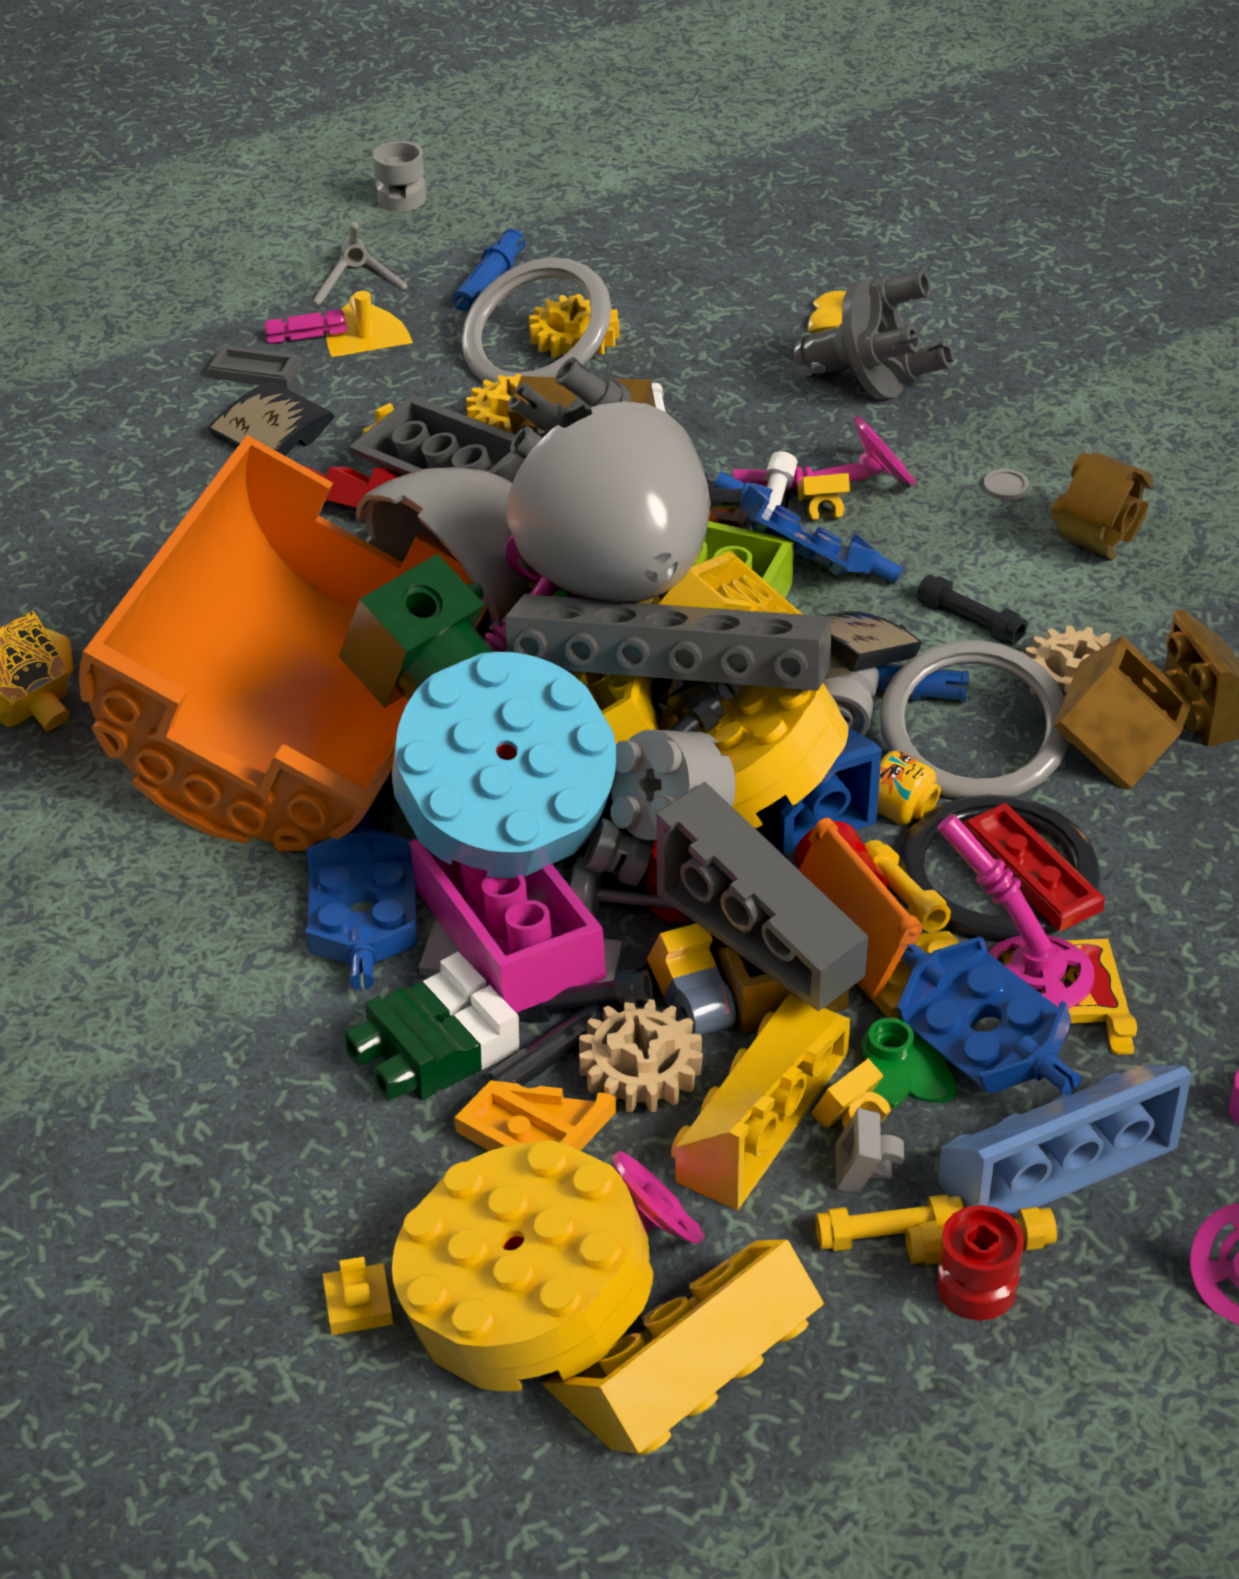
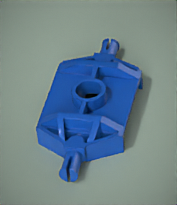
(818, 545)
(353, 870)
(965, 984)

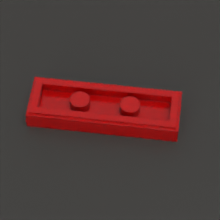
(1044, 874)

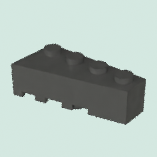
(755, 899)

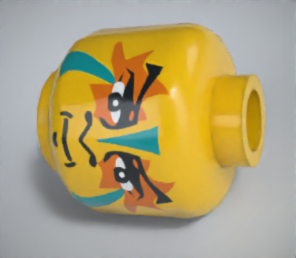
(906, 788)

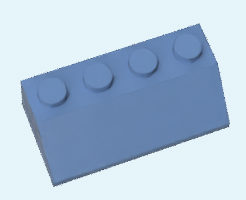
(1069, 1141)

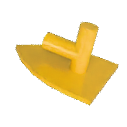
(367, 328)

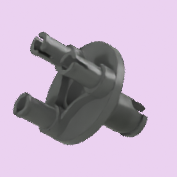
(874, 338)
(543, 414)

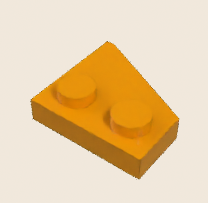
(514, 1114)

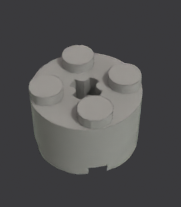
(659, 769)

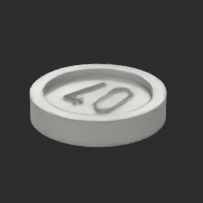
(1006, 484)

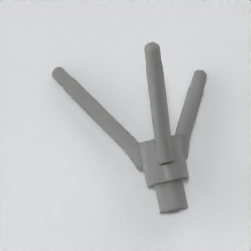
(355, 255)

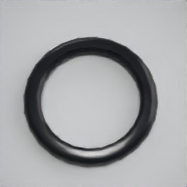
(977, 924)

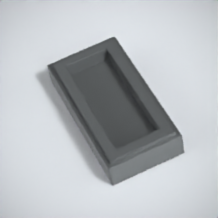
(254, 366)

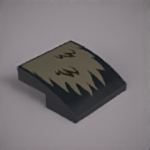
(273, 418)
(869, 640)

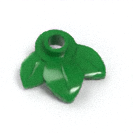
(910, 1067)

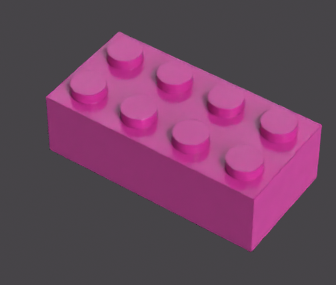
(517, 932)

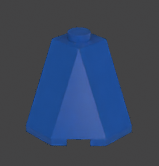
(844, 794)

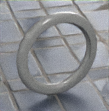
(517, 277)
(984, 653)

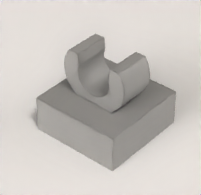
(865, 1152)

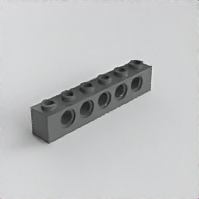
(673, 641)

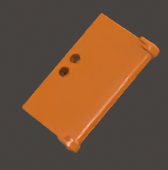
(864, 899)

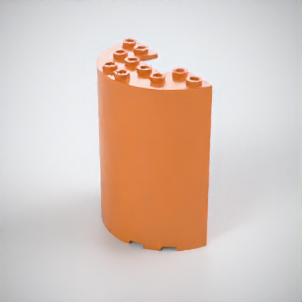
(228, 666)

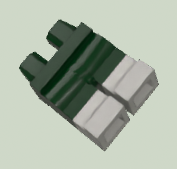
(434, 1032)

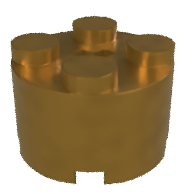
(1102, 503)

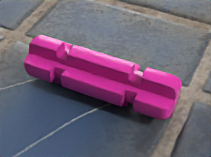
(305, 326)

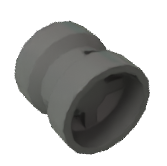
(617, 853)

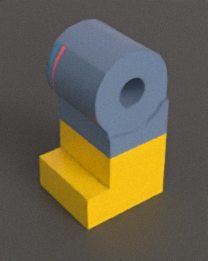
(691, 979)

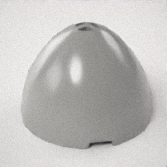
(612, 504)
(461, 511)

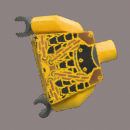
(33, 672)

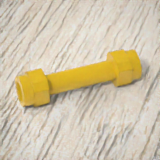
(924, 905)
(1036, 1225)
(837, 1229)

